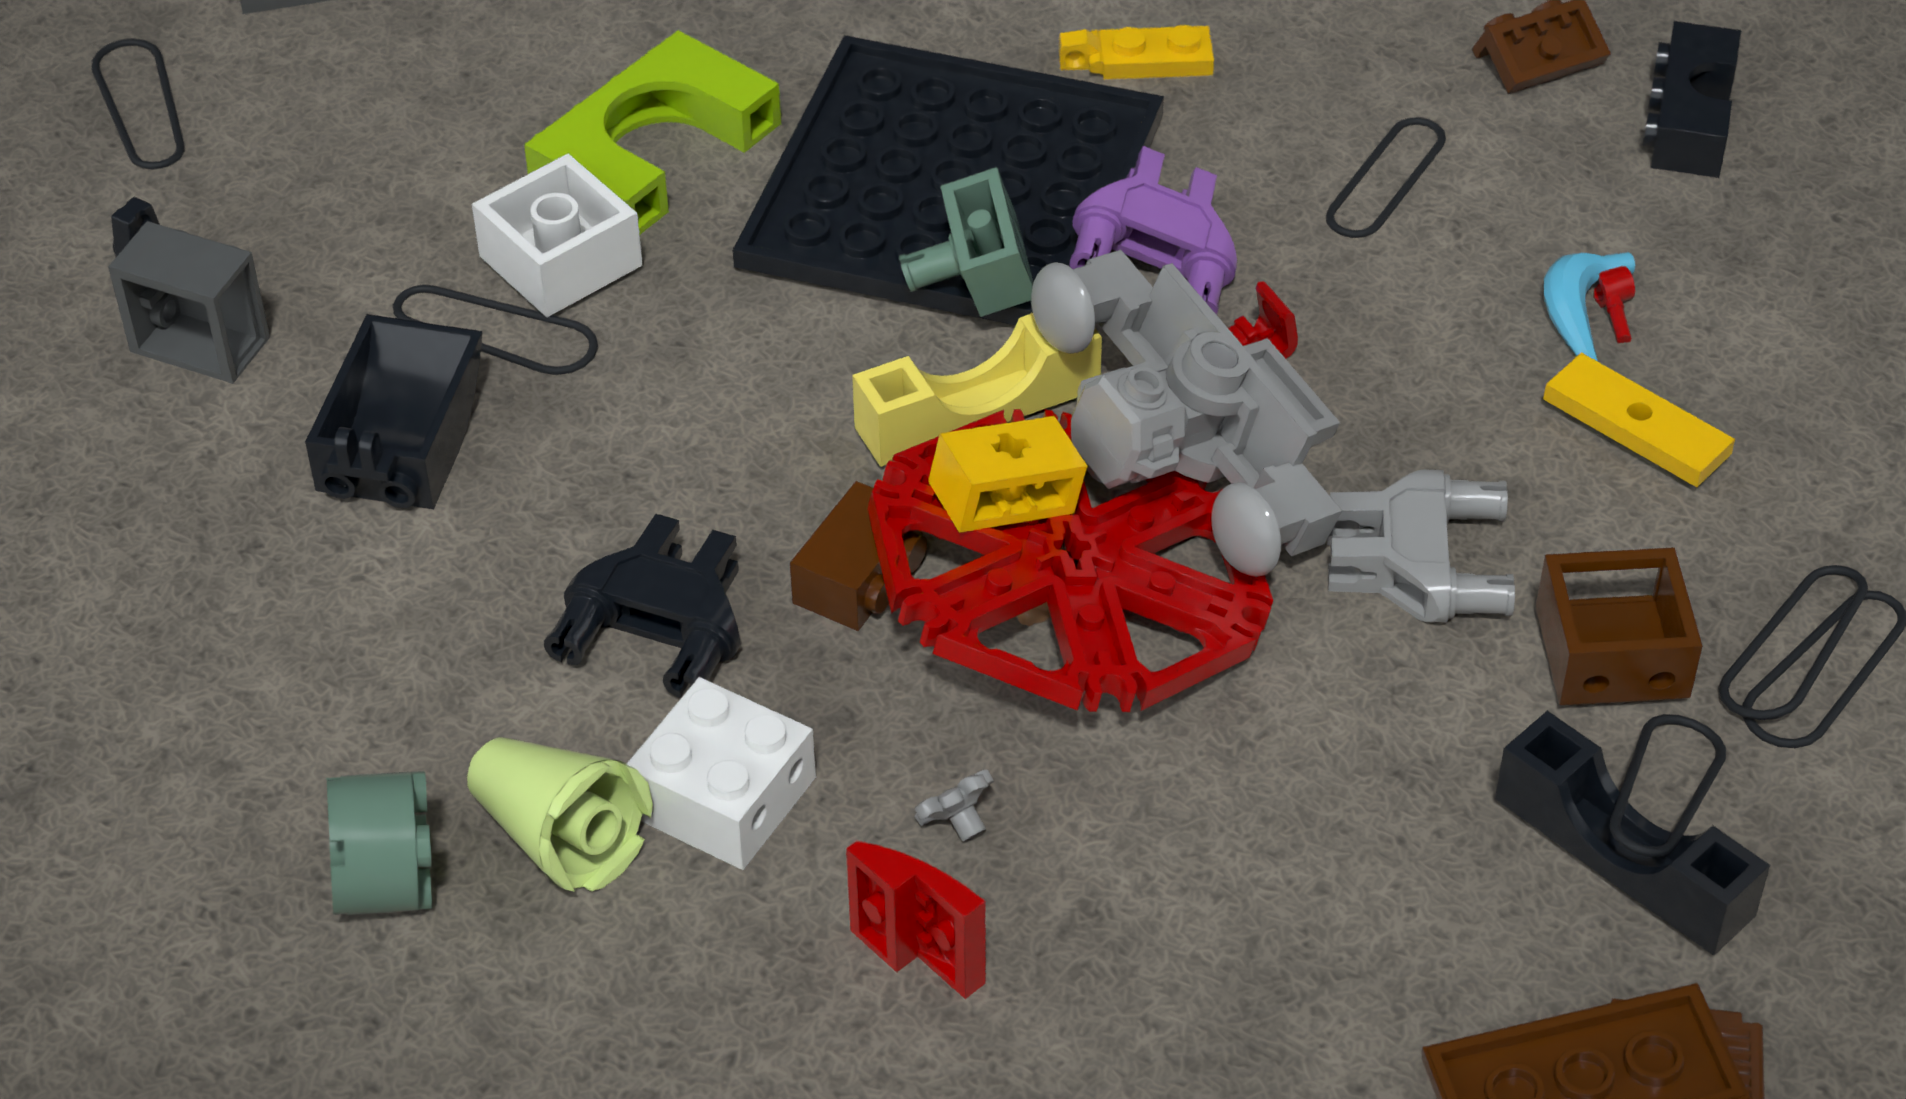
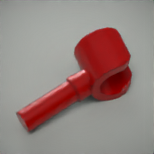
(1615, 288)

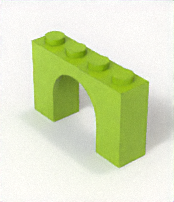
(670, 83)

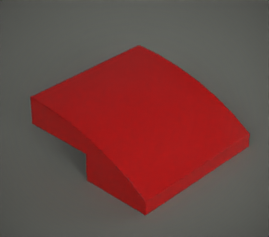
(916, 911)

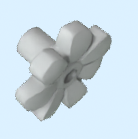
(957, 805)

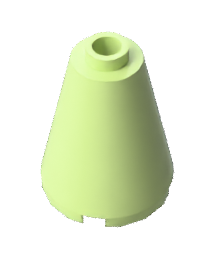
(563, 808)

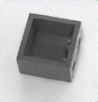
(189, 301)

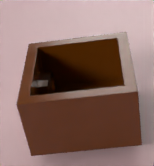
(1619, 644)

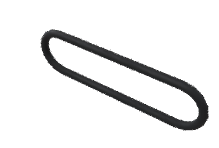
(1402, 191)

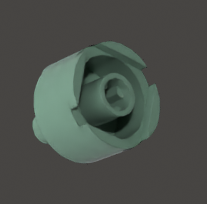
(379, 843)

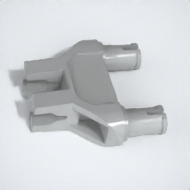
(1399, 546)

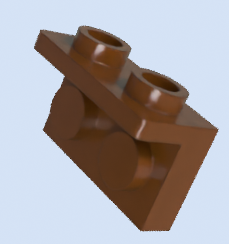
(1543, 44)

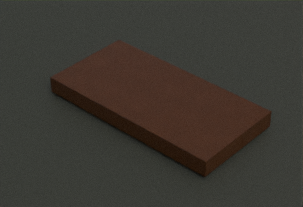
(1618, 1050)

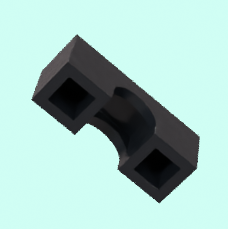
(1692, 99)

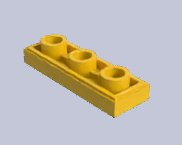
(1639, 419)

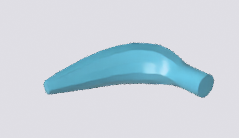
(1566, 292)

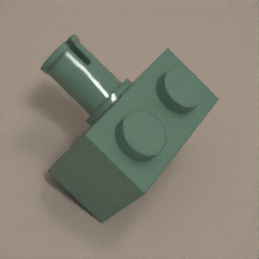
(981, 248)

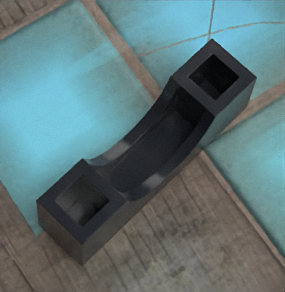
(1565, 791)

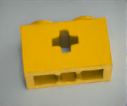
(1007, 473)

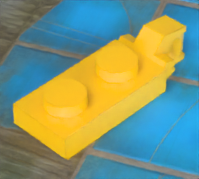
(1139, 52)

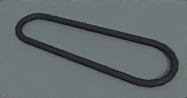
(180, 149)
(592, 339)
(1771, 626)
(1851, 689)
(1693, 805)

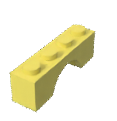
(906, 406)

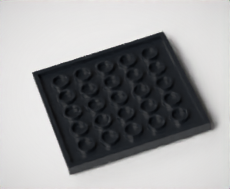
(902, 123)

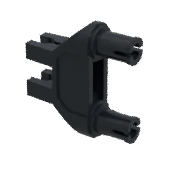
(657, 598)

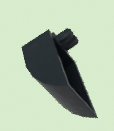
(396, 412)

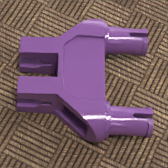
(1159, 226)

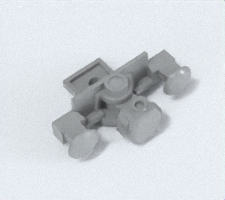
(1191, 405)

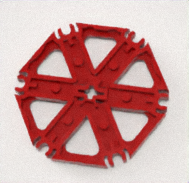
(1028, 568)

